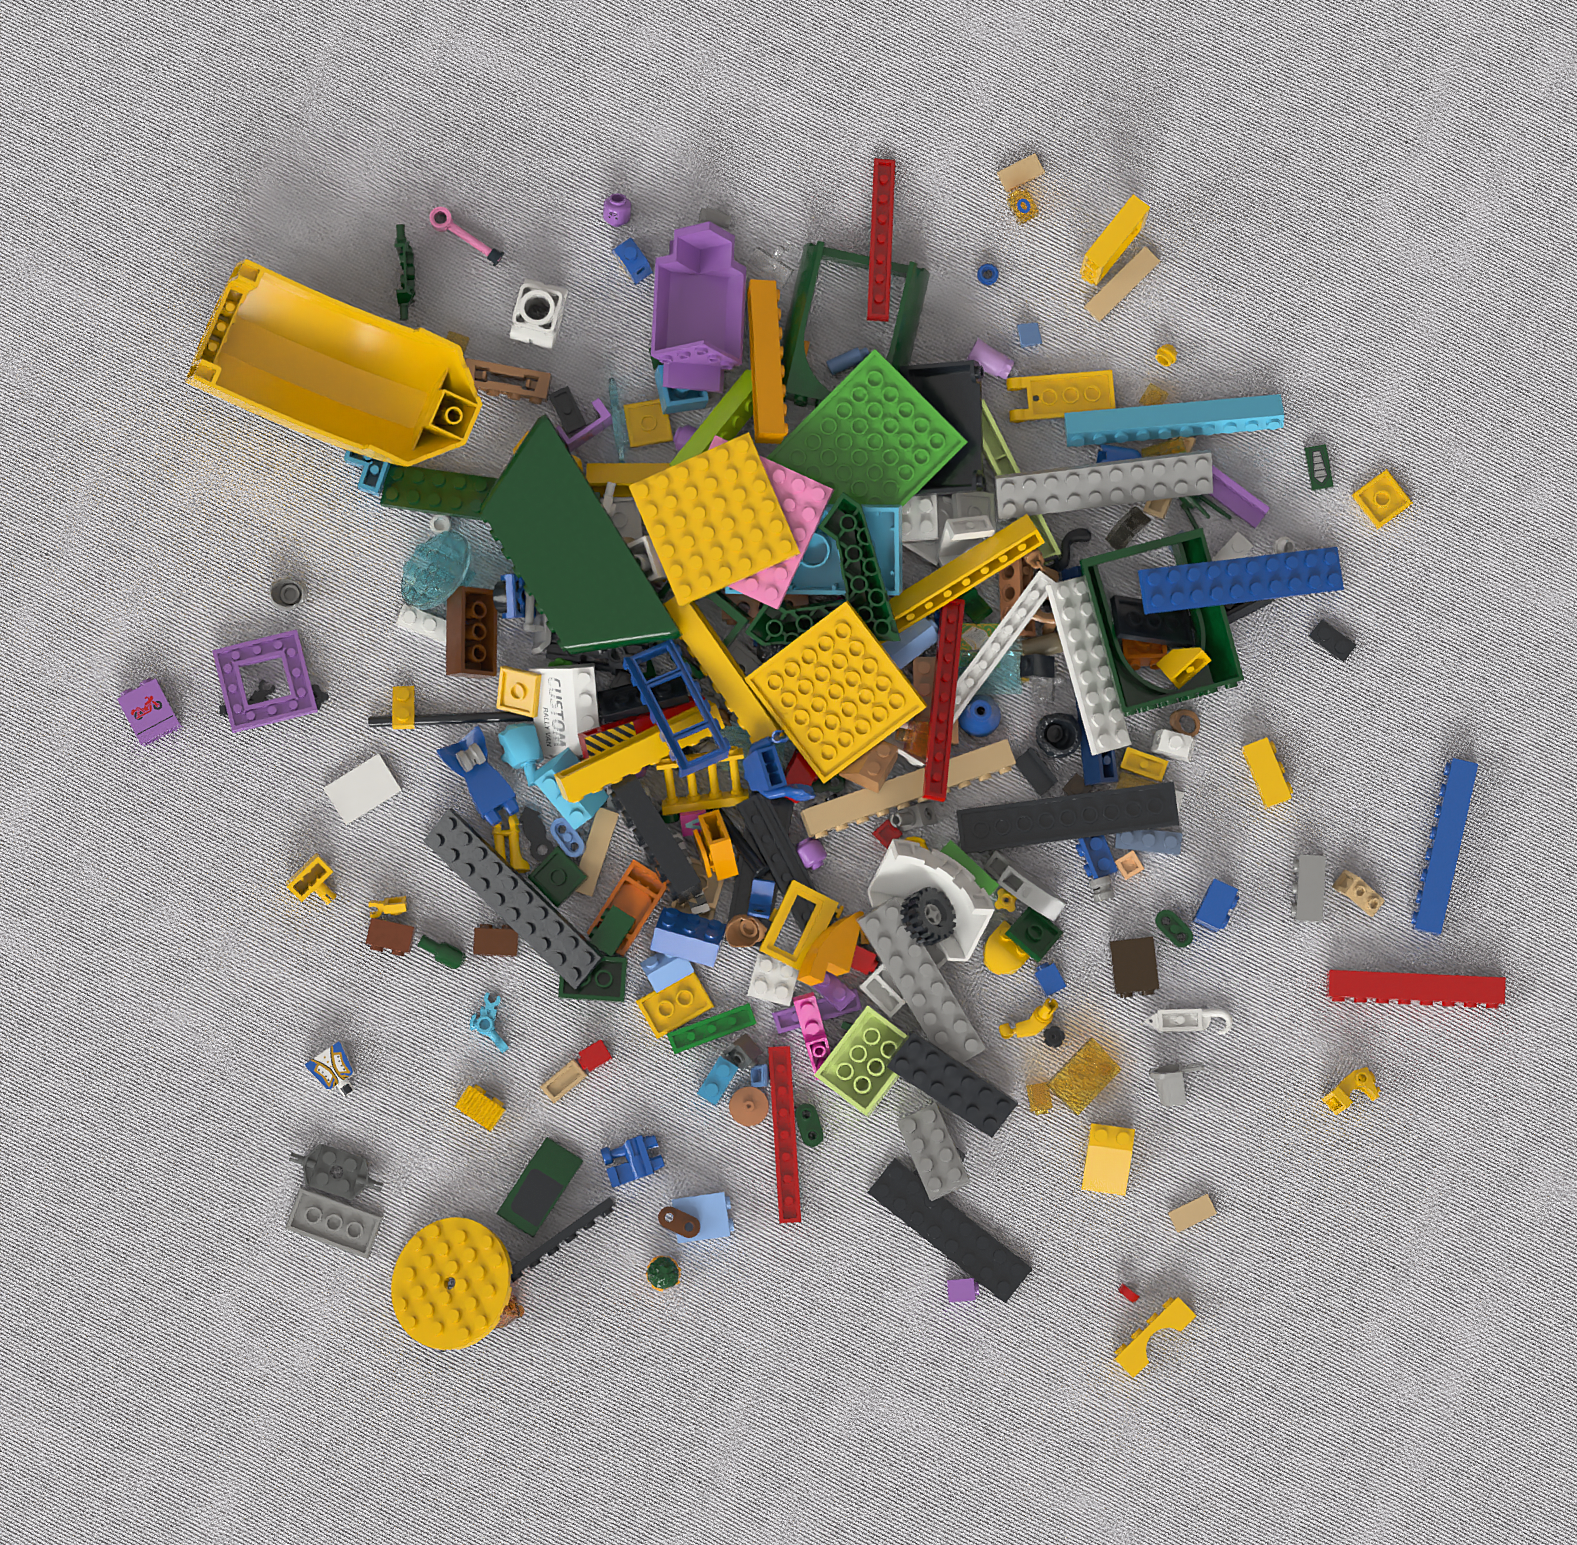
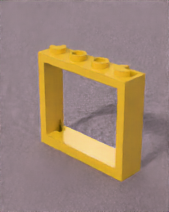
(1114, 240)

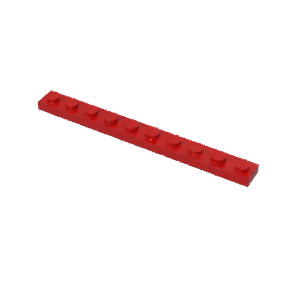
(943, 700)

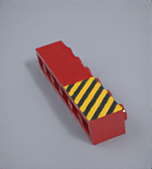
(610, 734)

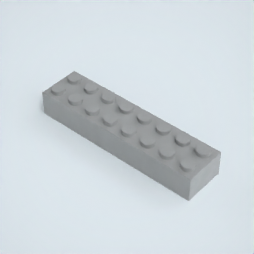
(920, 982)

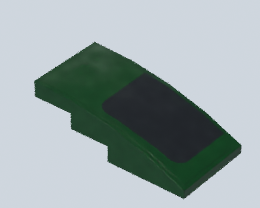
(539, 1187)

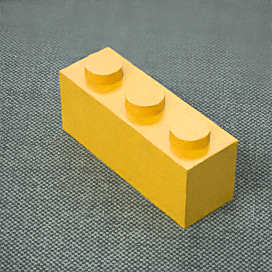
(1267, 772)

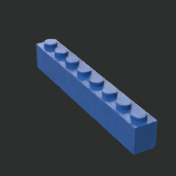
(1445, 846)

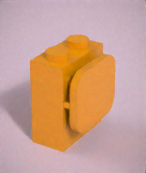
(715, 846)

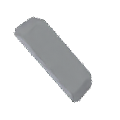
(541, 634)

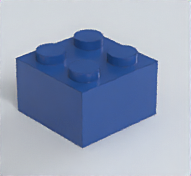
(1215, 905)

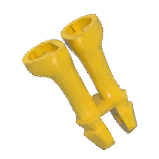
(516, 859)

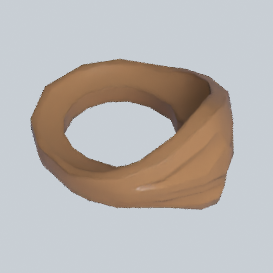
(1176, 726)

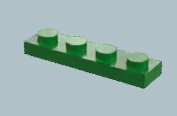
(711, 1028)

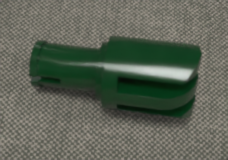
(443, 953)

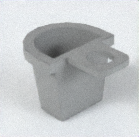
(1170, 1082)

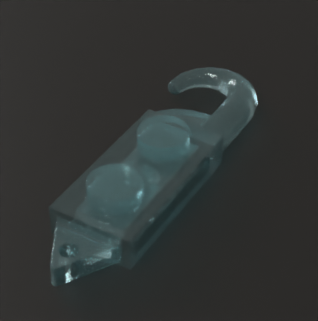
(618, 419)

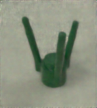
(1194, 502)

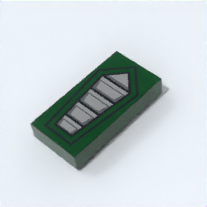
(1318, 467)

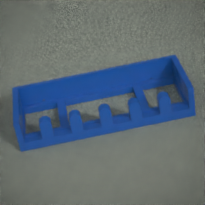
(657, 716)

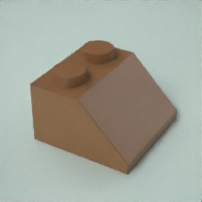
(872, 767)

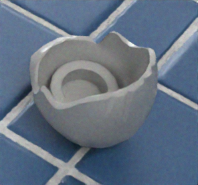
(287, 594)

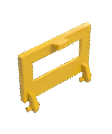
(816, 925)

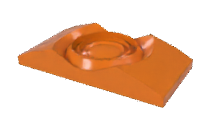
(637, 896)

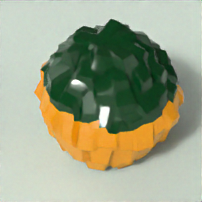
(663, 1272)

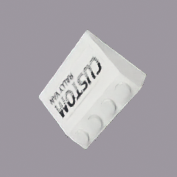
(566, 706)

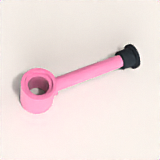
(492, 254)

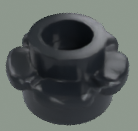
(1049, 1041)

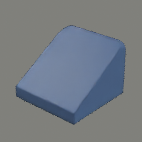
(1028, 334)

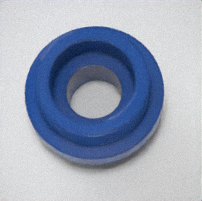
(984, 268)

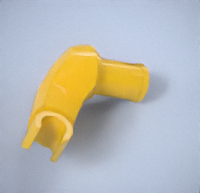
(1034, 1025)

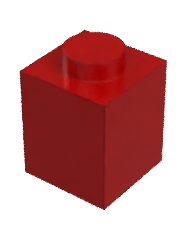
(864, 961)
(594, 1056)

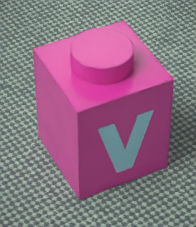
(690, 822)

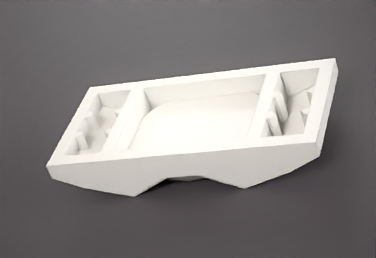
(882, 989)

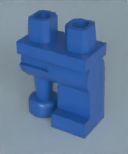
(638, 1160)

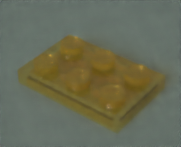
(1083, 1076)

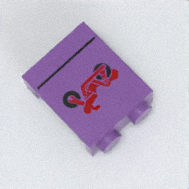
(590, 431)
(148, 712)

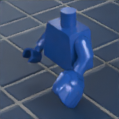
(766, 774)

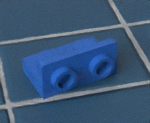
(1097, 856)

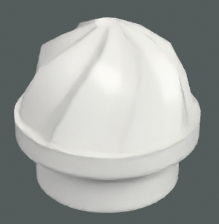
(1283, 545)

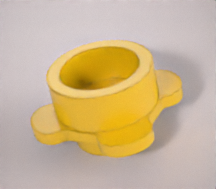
(1000, 903)

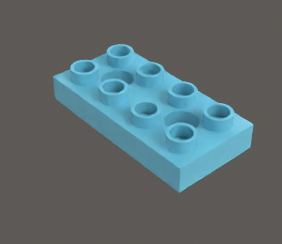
(820, 566)

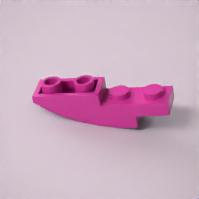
(812, 1029)

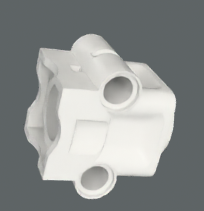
(542, 331)

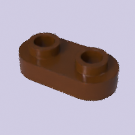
(679, 1221)

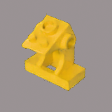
(1361, 1079)

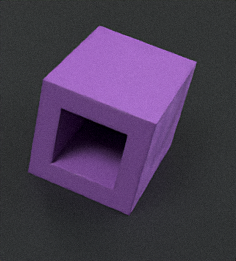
(962, 1290)

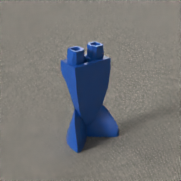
(484, 783)

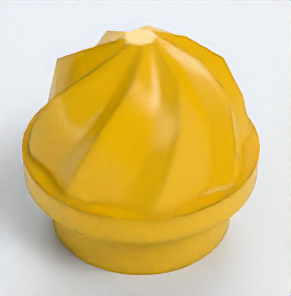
(1166, 355)

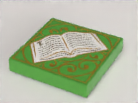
(975, 635)

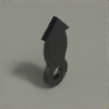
(535, 832)

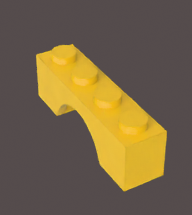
(1133, 1356)

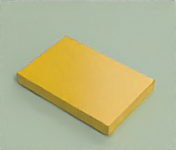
(675, 1005)

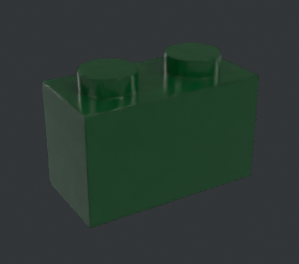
(612, 930)

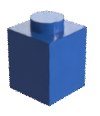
(1049, 979)

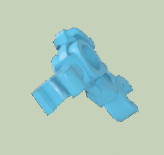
(486, 1022)

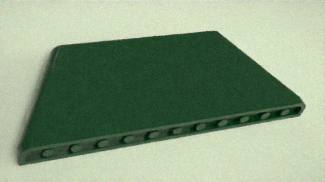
(571, 550)

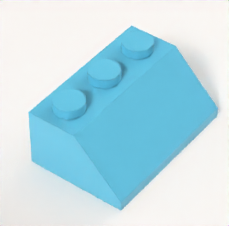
(574, 813)

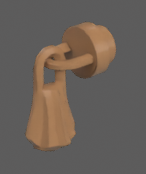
(1032, 557)

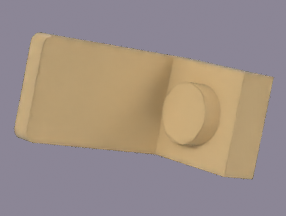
(1358, 892)

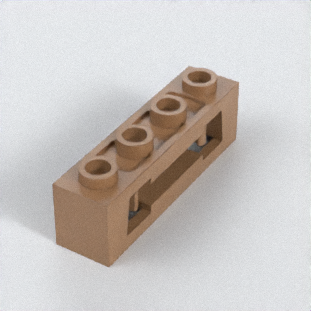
(514, 392)

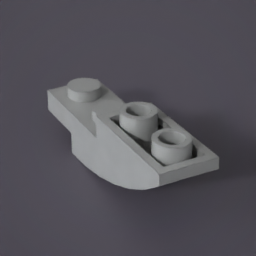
(1024, 887)

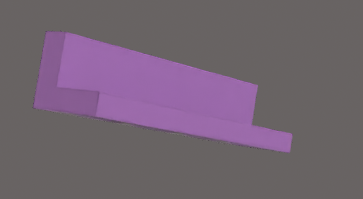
(1237, 499)

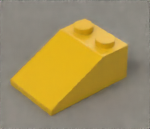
(1108, 1159)

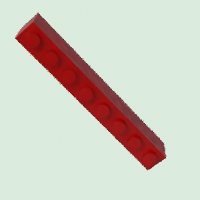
(1416, 987)

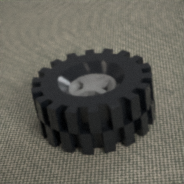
(928, 916)

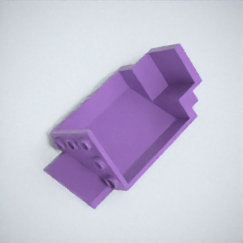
(698, 308)

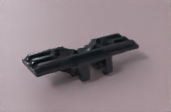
(615, 663)

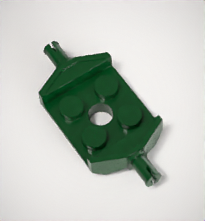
(407, 280)

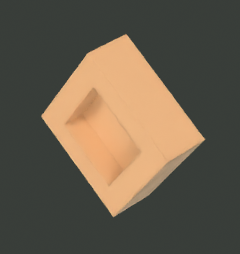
(1129, 865)

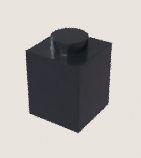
(1037, 667)

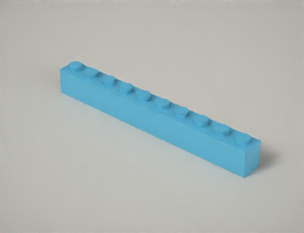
(1174, 420)

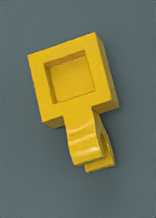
(391, 905)

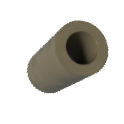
(1044, 645)

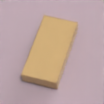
(1020, 172)
(563, 1081)
(1192, 1213)

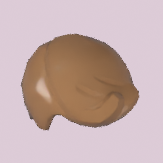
(744, 931)

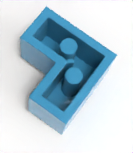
(373, 472)

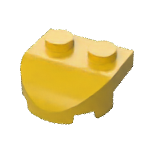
(1001, 953)

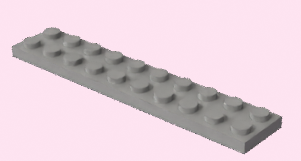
(1104, 484)

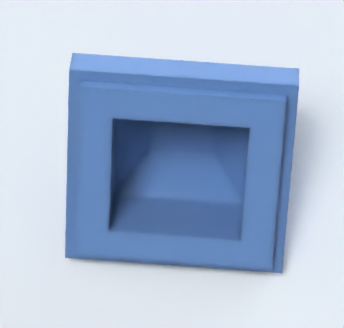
(760, 1075)

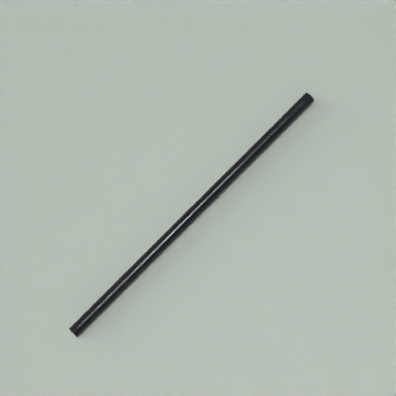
(457, 718)

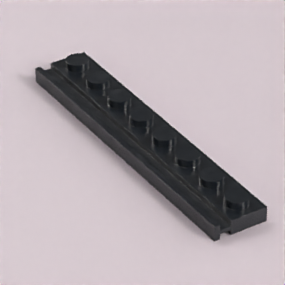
(777, 852)
(567, 1235)

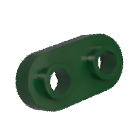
(1174, 928)
(808, 1125)

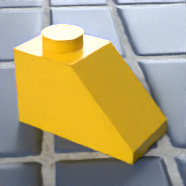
(1183, 664)

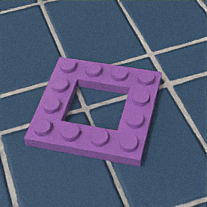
(246, 716)

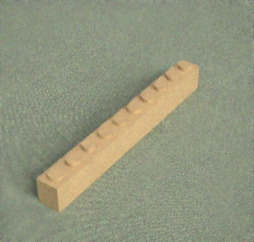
(905, 789)

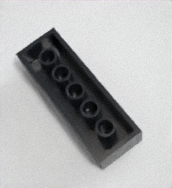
(656, 839)

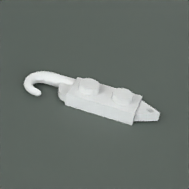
(1188, 1020)

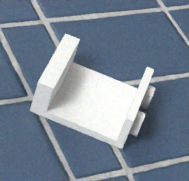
(962, 535)

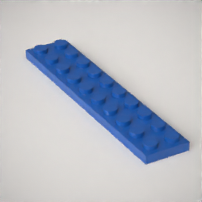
(1240, 580)

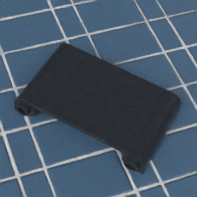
(957, 395)

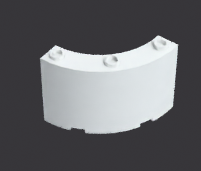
(911, 868)

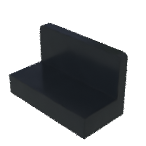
(1035, 772)

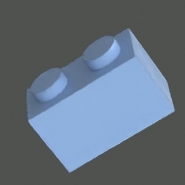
(665, 970)

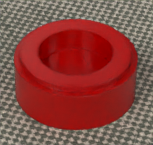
(1128, 1293)

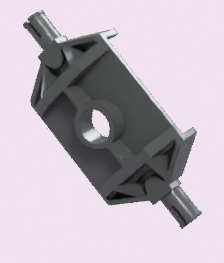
(318, 1167)

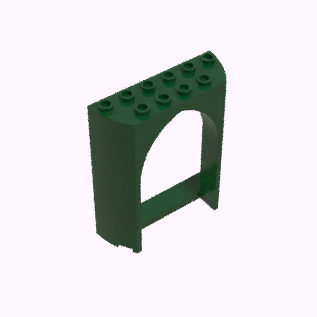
(798, 377)
(1211, 634)

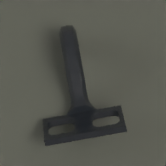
(1071, 537)

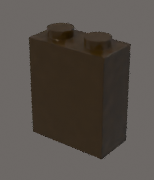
(1133, 966)

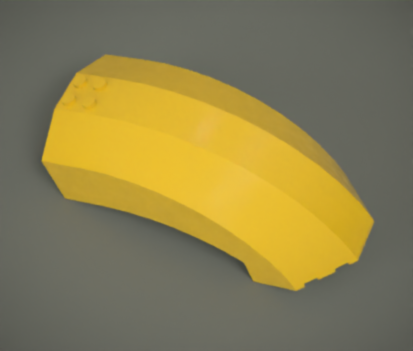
(334, 370)

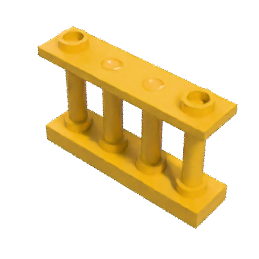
(694, 800)

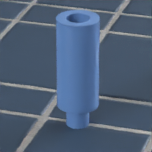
(846, 360)

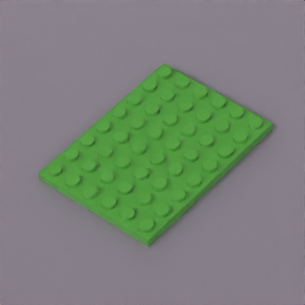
(871, 438)

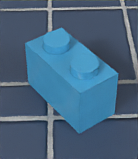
(717, 1080)

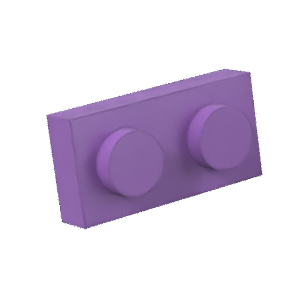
(835, 991)

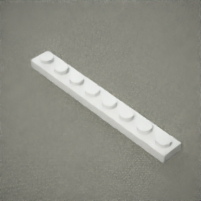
(1000, 641)

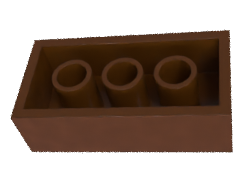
(471, 633)

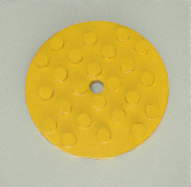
(482, 1288)

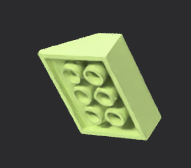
(859, 1061)

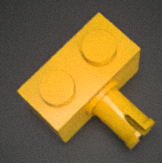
(311, 879)

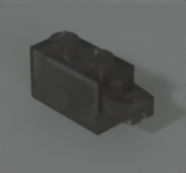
(1128, 529)

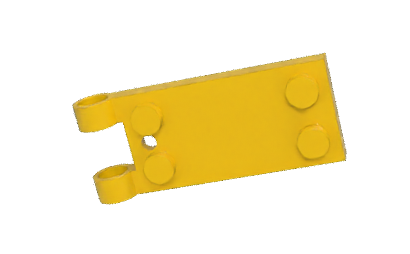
(1062, 394)

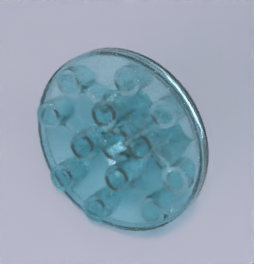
(437, 571)

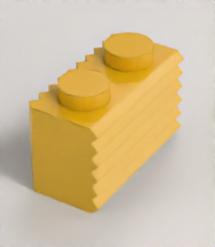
(480, 1108)

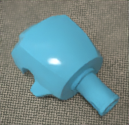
(522, 748)

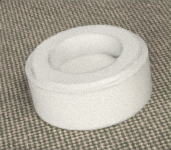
(440, 523)

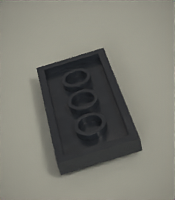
(1161, 628)
(626, 702)

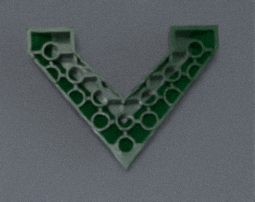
(861, 578)

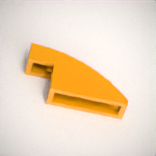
(831, 951)

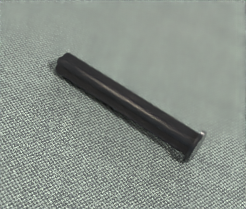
(743, 847)

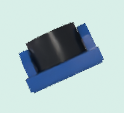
(510, 597)

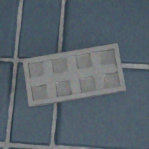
(933, 1152)

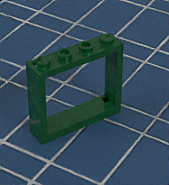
(727, 606)

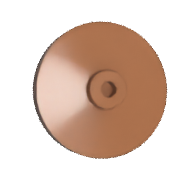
(748, 1106)

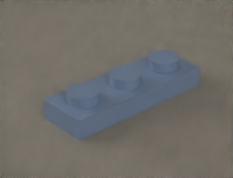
(1150, 841)

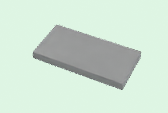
(334, 1223)

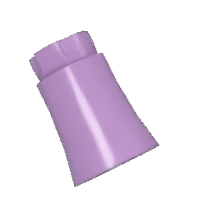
(991, 359)

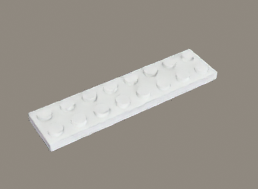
(1087, 666)

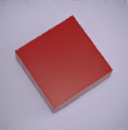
(886, 833)

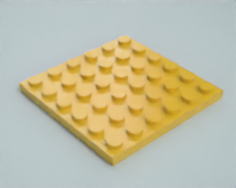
(714, 519)
(835, 692)

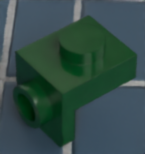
(975, 606)

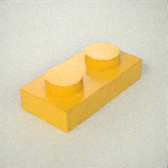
(403, 707)
(1144, 764)

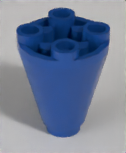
(976, 724)

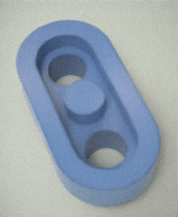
(568, 838)

